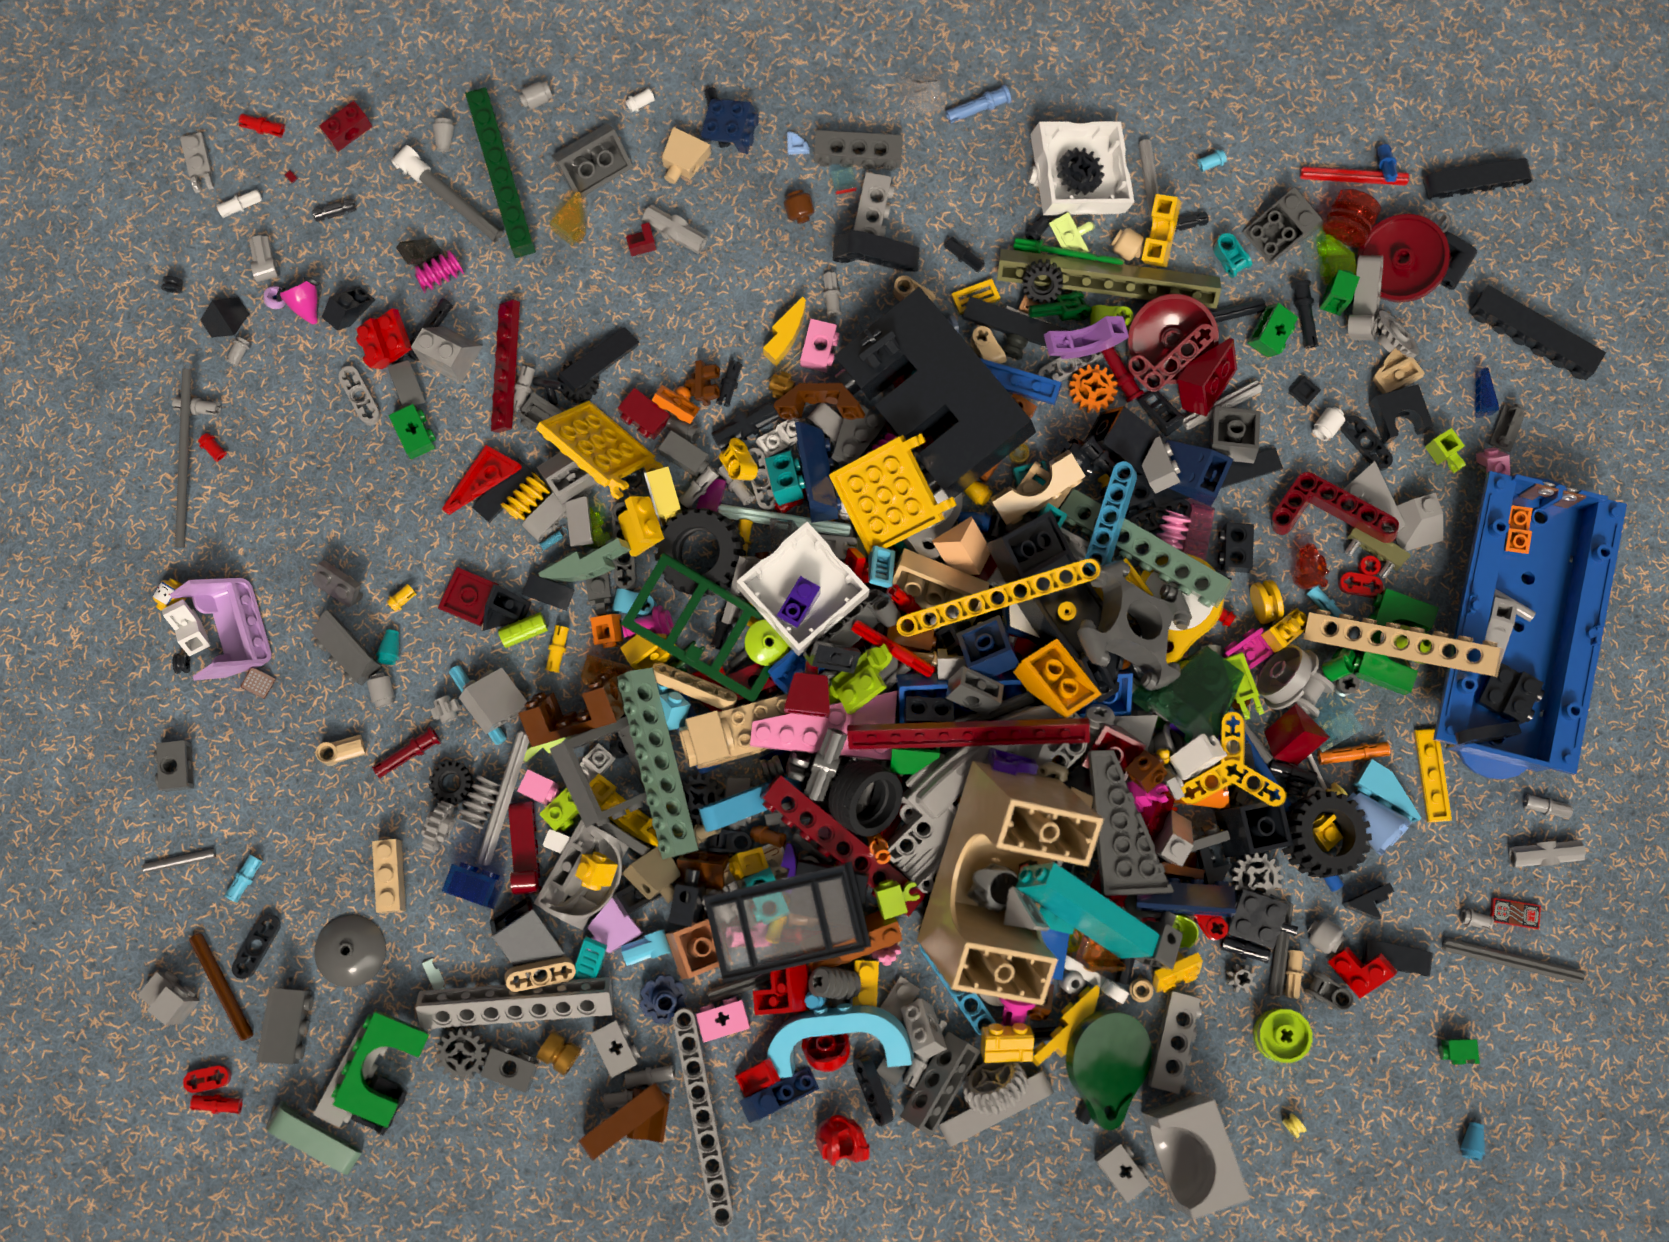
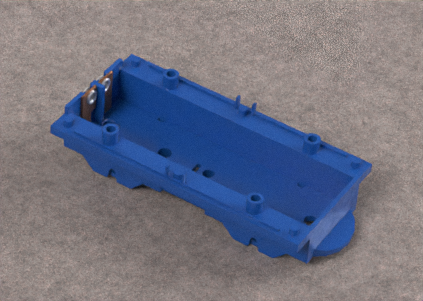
(1560, 640)

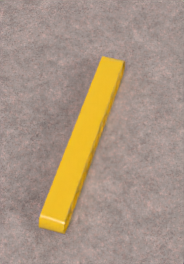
(987, 602)

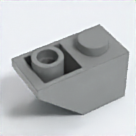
(1159, 467)

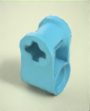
(625, 599)

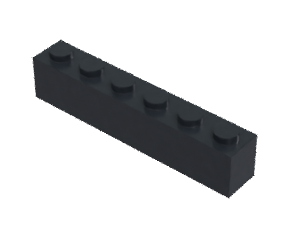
(1537, 333)

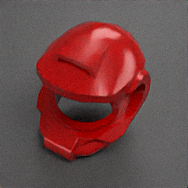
(840, 1139)

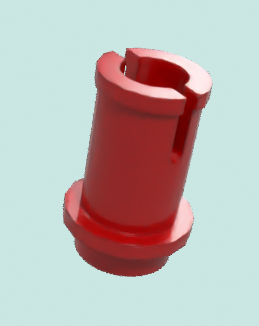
(212, 447)
(1227, 617)

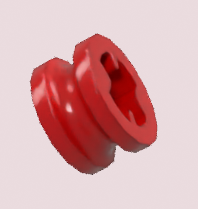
(1376, 567)

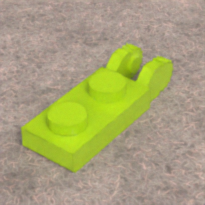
(1247, 687)

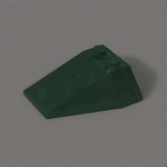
(1197, 697)

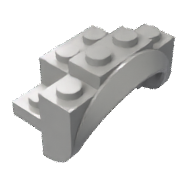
(564, 882)

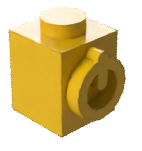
(596, 870)

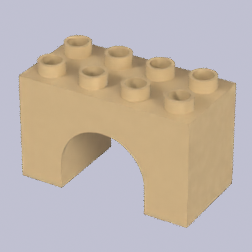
(1002, 823)

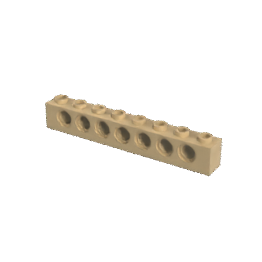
(1488, 663)

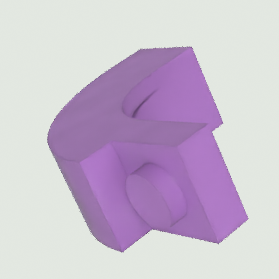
(1087, 341)

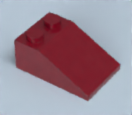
(1207, 378)

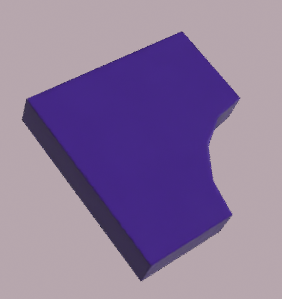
(1011, 763)

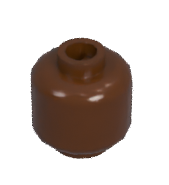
(799, 206)

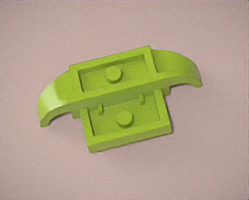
(864, 684)

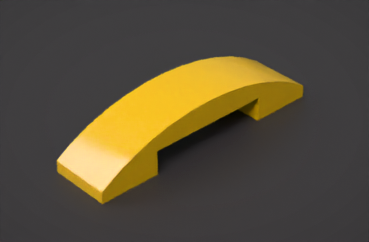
(633, 822)

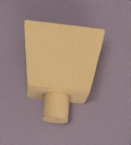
(684, 155)

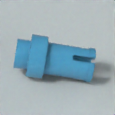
(814, 1002)

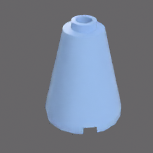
(1385, 823)

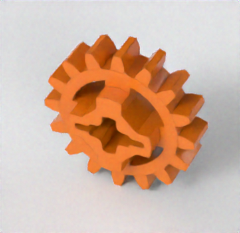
(1102, 389)

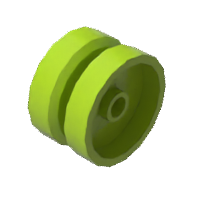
(1296, 1037)

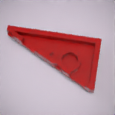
(486, 472)

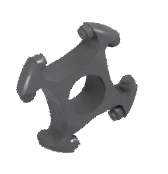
(1154, 620)

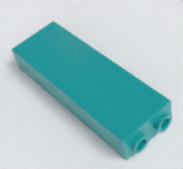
(1087, 911)

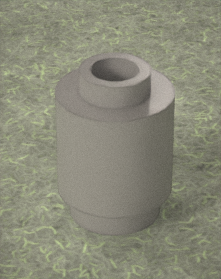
(535, 95)
(381, 690)

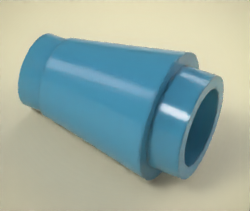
(1474, 1143)

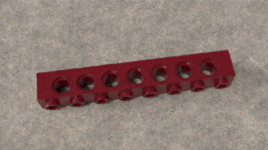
(781, 788)

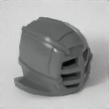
(992, 887)

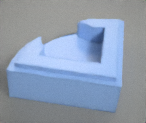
(796, 144)

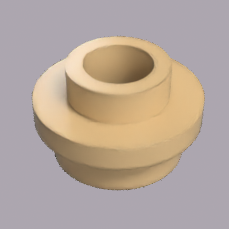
(1133, 990)

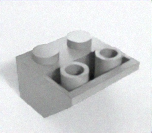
(565, 477)

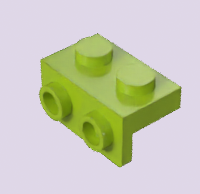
(560, 812)

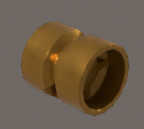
(558, 1053)

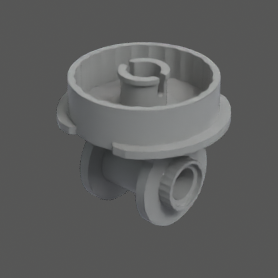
(1293, 679)

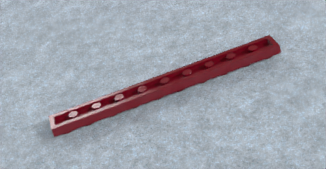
(969, 733)

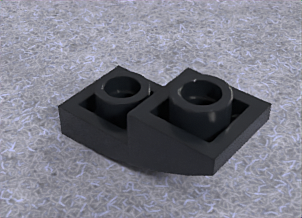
(548, 592)

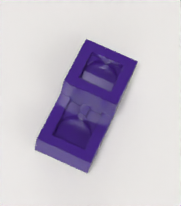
(790, 859)

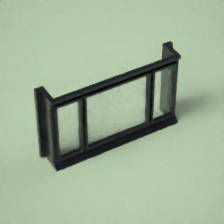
(787, 922)

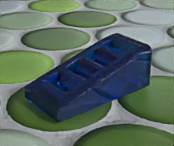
(1486, 400)

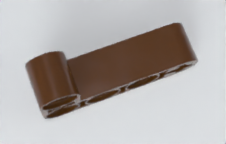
(624, 1121)

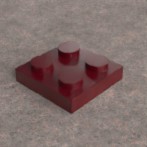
(466, 596)

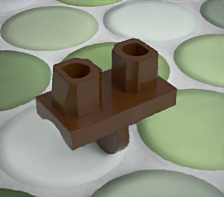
(700, 382)

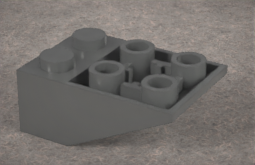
(1283, 226)

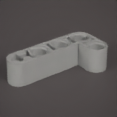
(1366, 298)

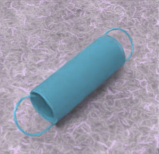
(551, 540)

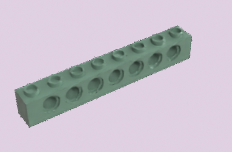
(1217, 586)
(665, 770)

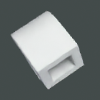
(187, 626)

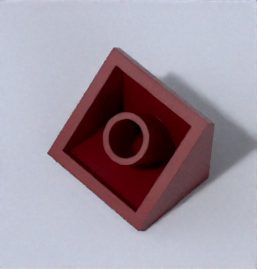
(1294, 736)
(1122, 742)

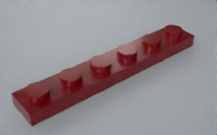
(505, 366)

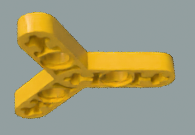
(1230, 760)

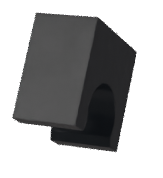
(1400, 403)

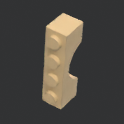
(1014, 504)

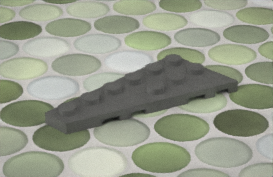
(1123, 844)

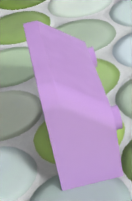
(236, 621)

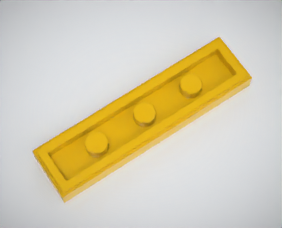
(1432, 776)

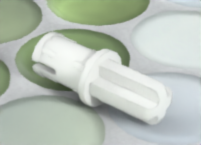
(239, 203)

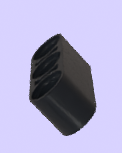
(1400, 957)

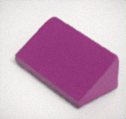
(713, 496)

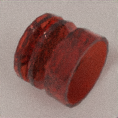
(1352, 217)

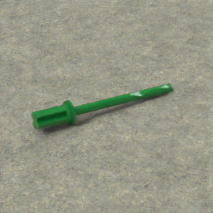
(1035, 246)

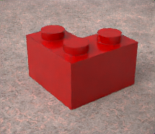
(787, 992)

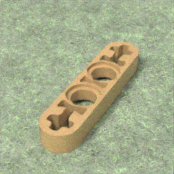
(694, 686)

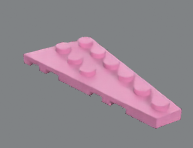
(807, 733)

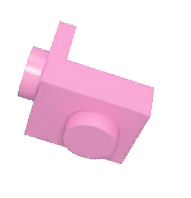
(1494, 461)

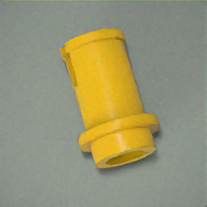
(401, 598)

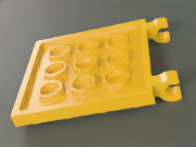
(598, 445)
(888, 494)

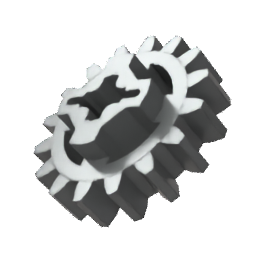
(452, 1055)

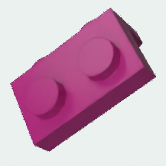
(1253, 647)

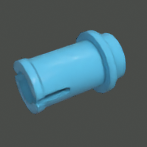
(1212, 160)

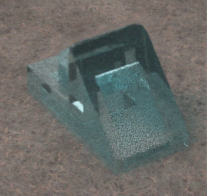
(1340, 729)

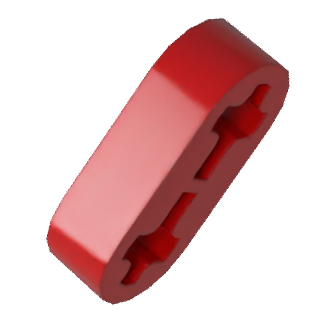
(1361, 579)
(206, 1073)

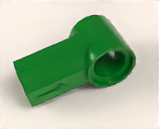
(1339, 665)

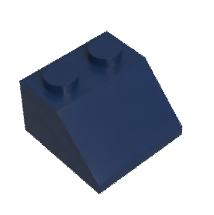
(988, 648)

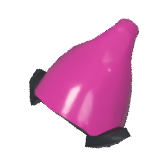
(302, 299)

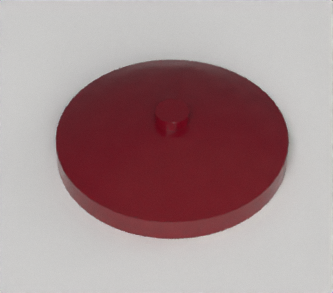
(1413, 256)
(1162, 324)

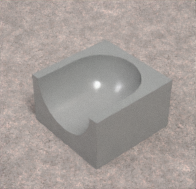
(1195, 1156)

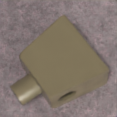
(653, 875)

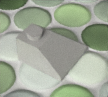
(1422, 521)

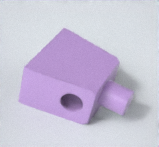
(613, 928)

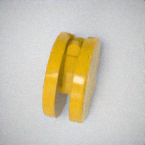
(1267, 601)

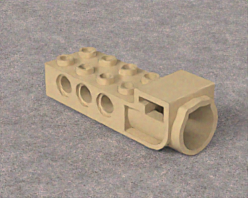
(726, 734)

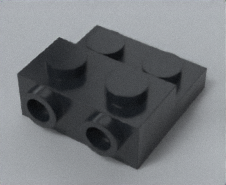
(1511, 694)

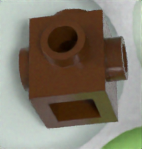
(1146, 770)

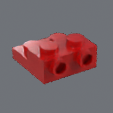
(383, 339)

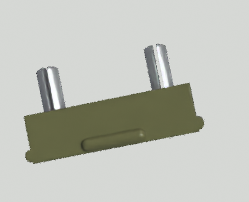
(1387, 553)

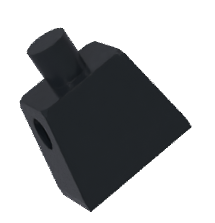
(687, 899)

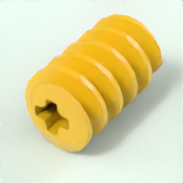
(527, 497)

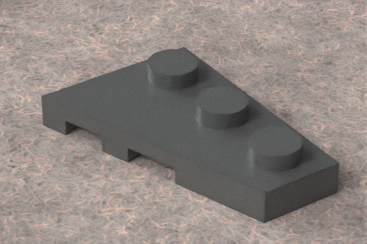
(857, 436)

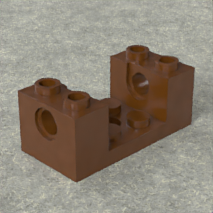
(546, 723)

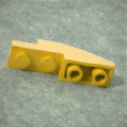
(1071, 1018)

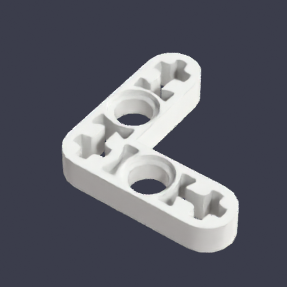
(1106, 985)

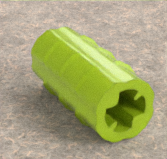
(523, 630)

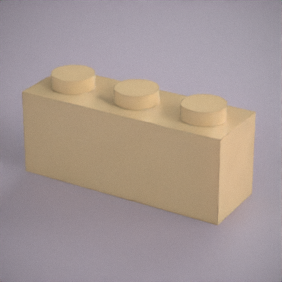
(388, 876)

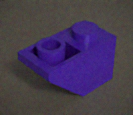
(799, 602)

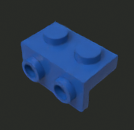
(783, 670)

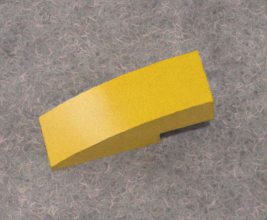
(785, 333)

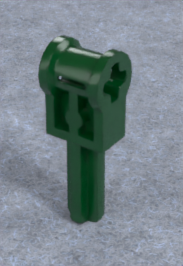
(1065, 306)

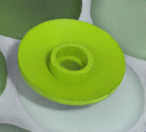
(756, 647)

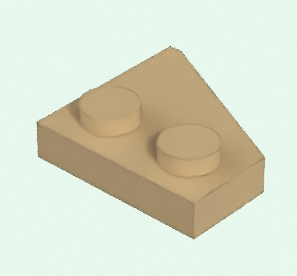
(1397, 372)

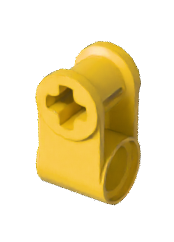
(738, 461)

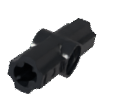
(745, 424)

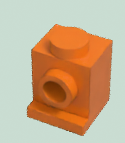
(599, 629)

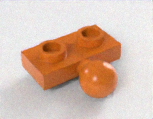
(676, 402)

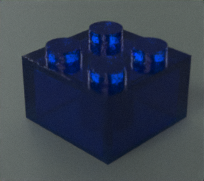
(472, 886)

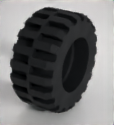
(701, 520)

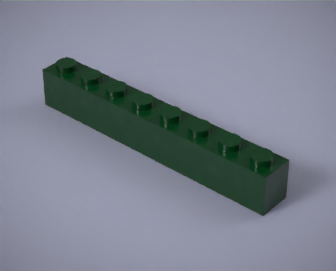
(500, 172)

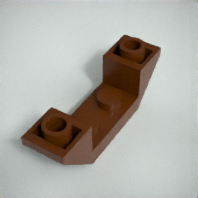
(793, 402)

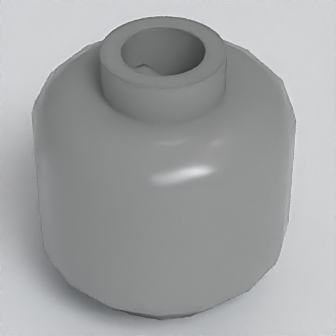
(1326, 935)

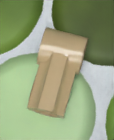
(343, 750)

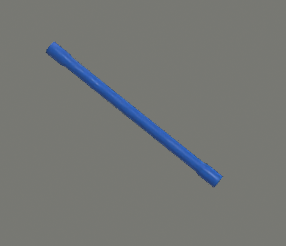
(1333, 882)

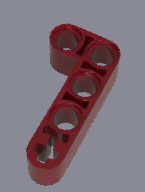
(1174, 353)
(524, 849)

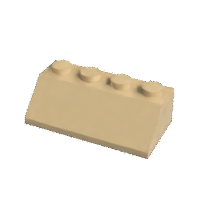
(935, 582)

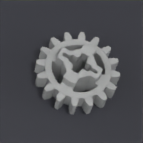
(438, 826)
(1264, 870)

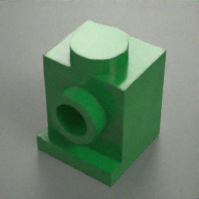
(1459, 1051)

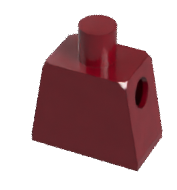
(808, 693)

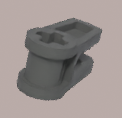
(797, 765)

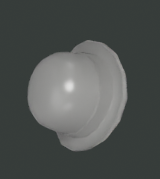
(1168, 739)

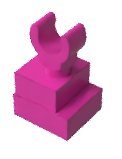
(1143, 799)

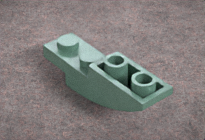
(582, 567)

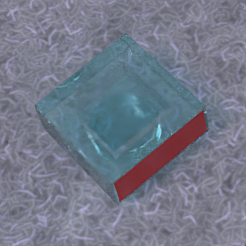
(843, 181)

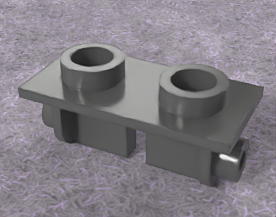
(1508, 427)

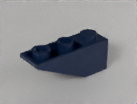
(778, 1095)

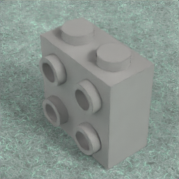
(492, 699)

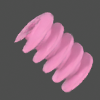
(1173, 529)

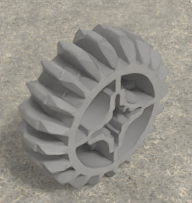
(994, 1086)

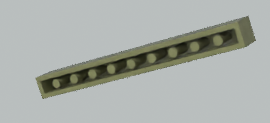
(1112, 278)

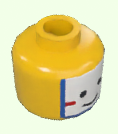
(163, 591)

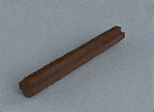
(221, 987)

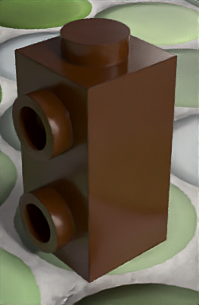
(917, 643)

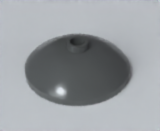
(365, 955)

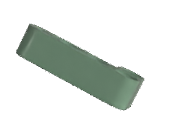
(312, 1139)

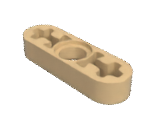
(531, 968)

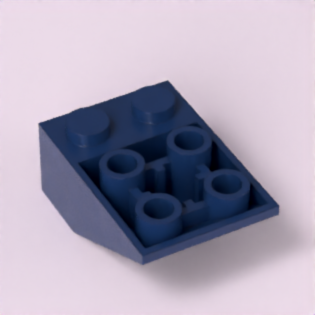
(1201, 471)

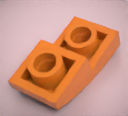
(1518, 535)

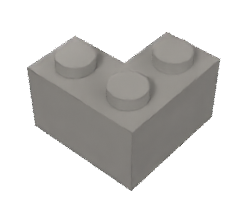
(168, 999)

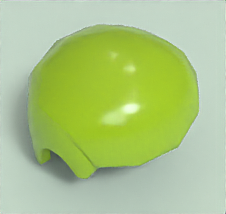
(1187, 928)

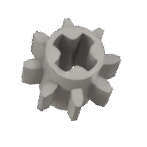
(445, 709)
(1235, 981)

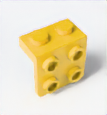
(640, 524)

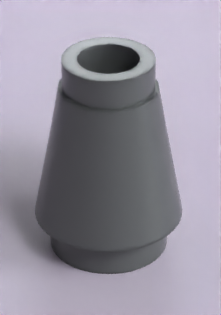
(687, 431)

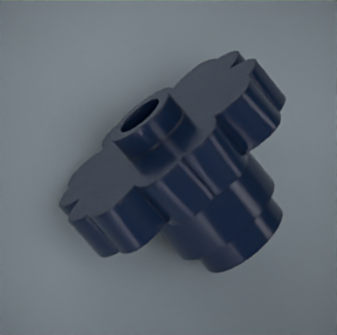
(662, 987)

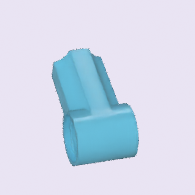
(648, 947)

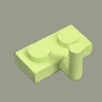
(1069, 235)

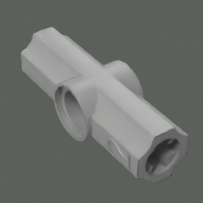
(675, 229)
(1547, 853)

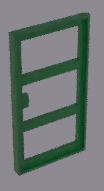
(693, 653)

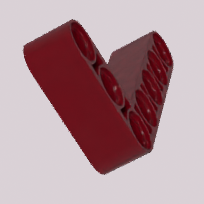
(1332, 506)

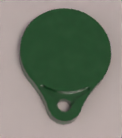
(1108, 1063)

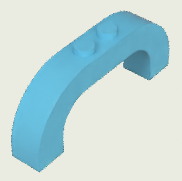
(840, 1021)

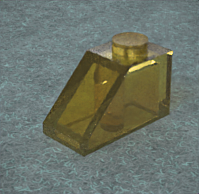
(570, 221)

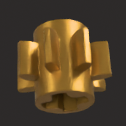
(781, 384)

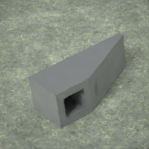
(1501, 622)

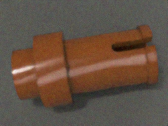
(762, 835)

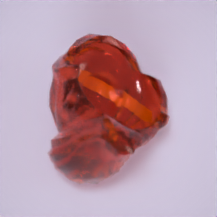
(1310, 568)

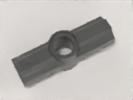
(825, 764)

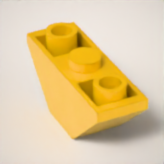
(1285, 630)

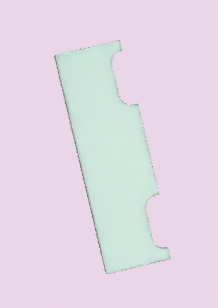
(433, 975)

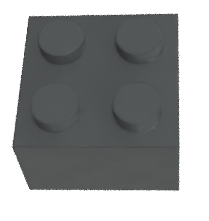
(1235, 433)

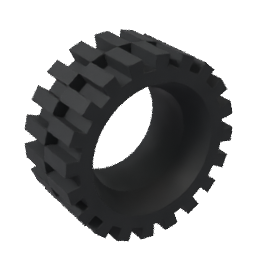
(1304, 848)

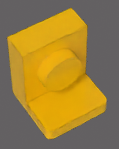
(1325, 832)
(747, 863)

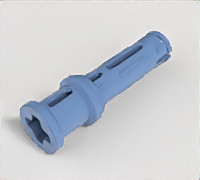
(987, 101)

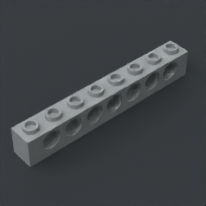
(500, 1005)

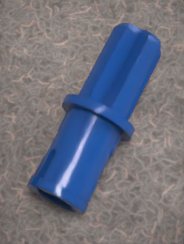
(1387, 162)

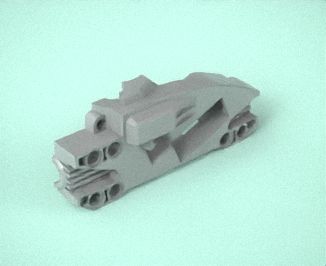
(937, 786)

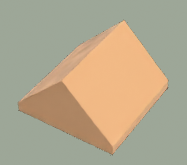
(963, 547)

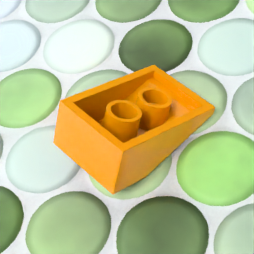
(1056, 679)

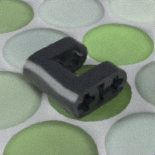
(1461, 259)

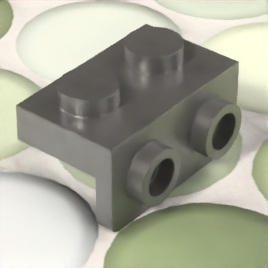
(337, 584)

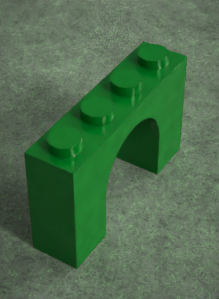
(1378, 668)
(354, 1093)

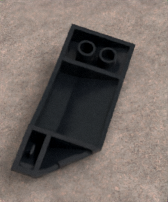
(1040, 548)

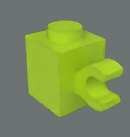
(1446, 448)
(892, 898)

